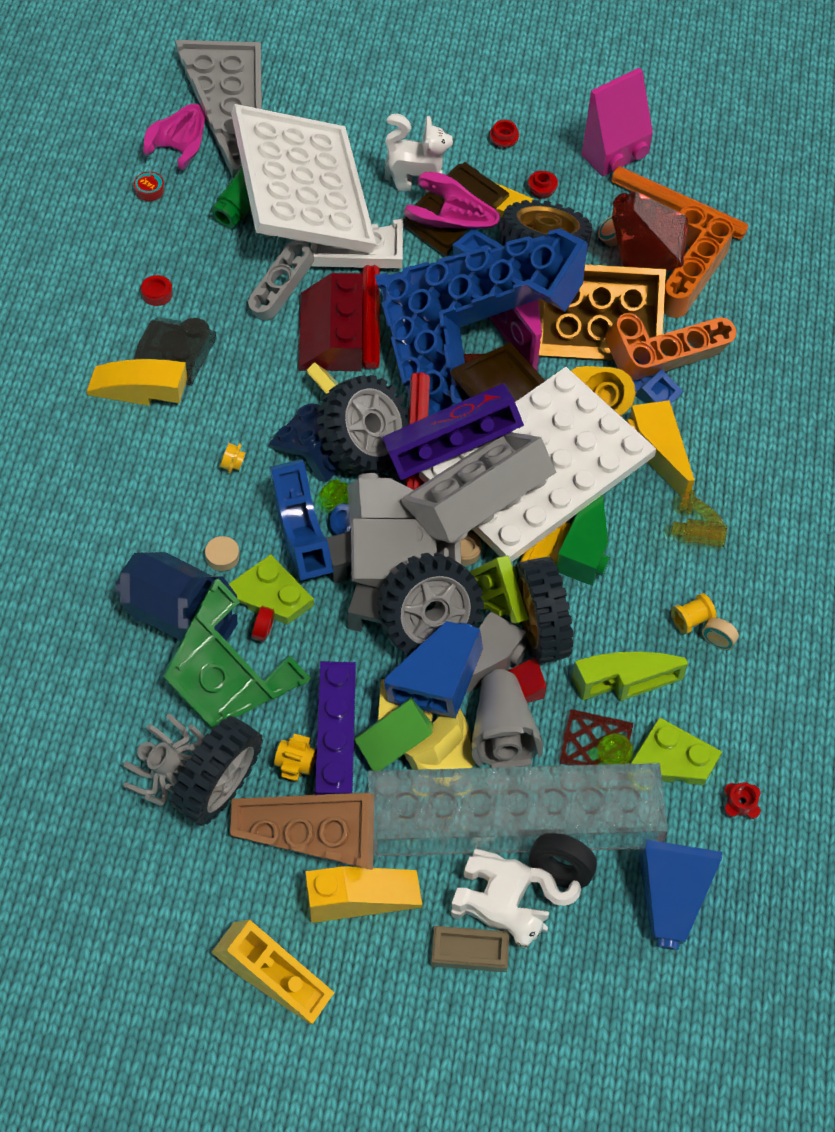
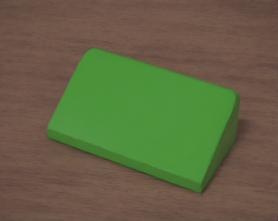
(394, 735)

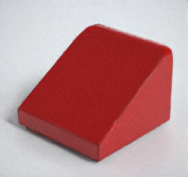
(530, 680)

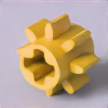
(295, 757)

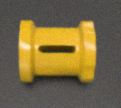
(693, 613)

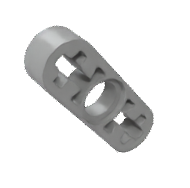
(280, 293)

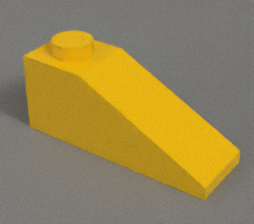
(659, 427)
(360, 892)
(272, 970)

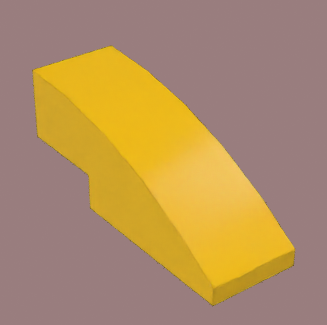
(139, 381)

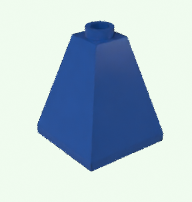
(675, 887)

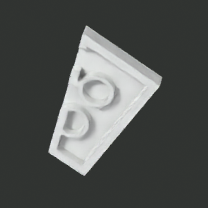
(386, 254)

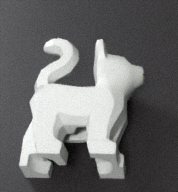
(411, 156)
(503, 893)

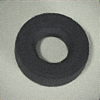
(569, 849)

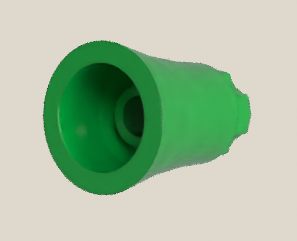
(233, 202)

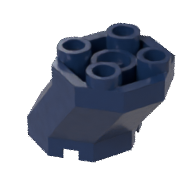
(167, 593)

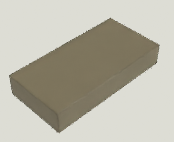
(470, 949)

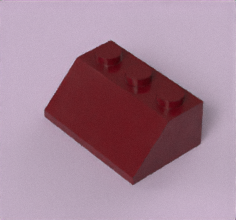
(332, 323)

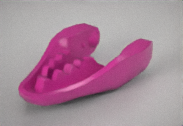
(179, 131)
(459, 209)

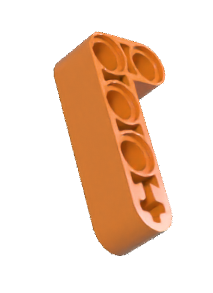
(709, 243)
(673, 343)

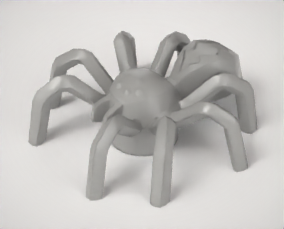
(163, 760)

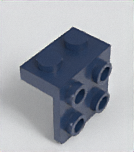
(302, 438)

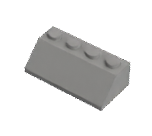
(480, 486)

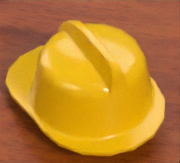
(610, 384)

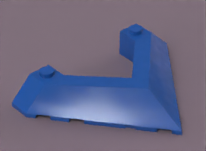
(435, 299)

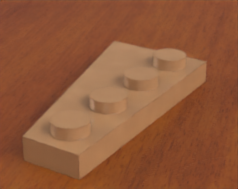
(316, 825)

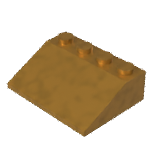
(600, 301)

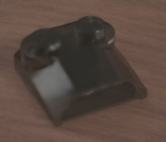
(177, 341)

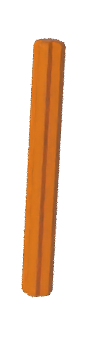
(669, 197)

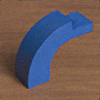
(298, 521)

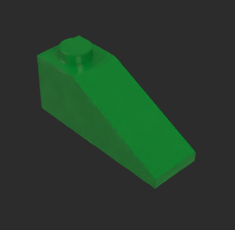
(586, 545)

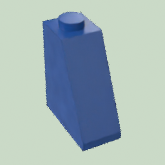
(438, 670)

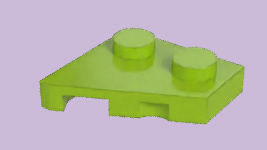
(272, 587)
(501, 589)
(679, 754)

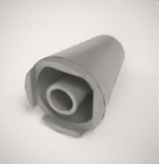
(504, 724)

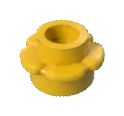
(232, 457)

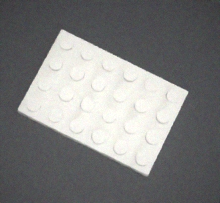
(302, 179)
(588, 449)

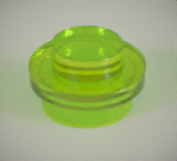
(333, 494)
(615, 749)

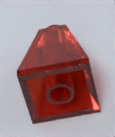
(648, 232)

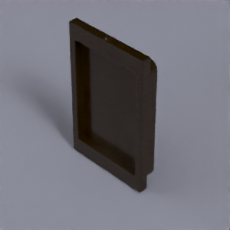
(443, 238)
(495, 368)

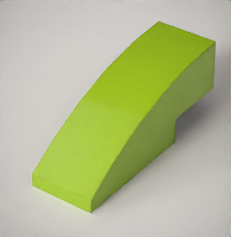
(626, 673)

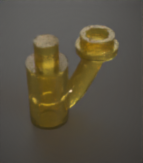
(708, 532)

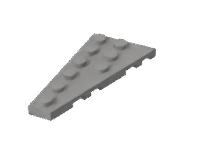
(223, 76)

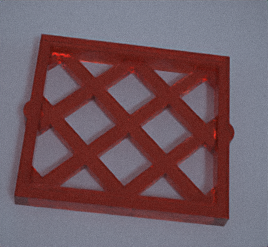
(598, 720)

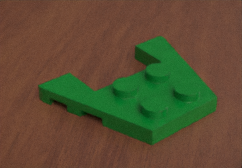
(214, 676)

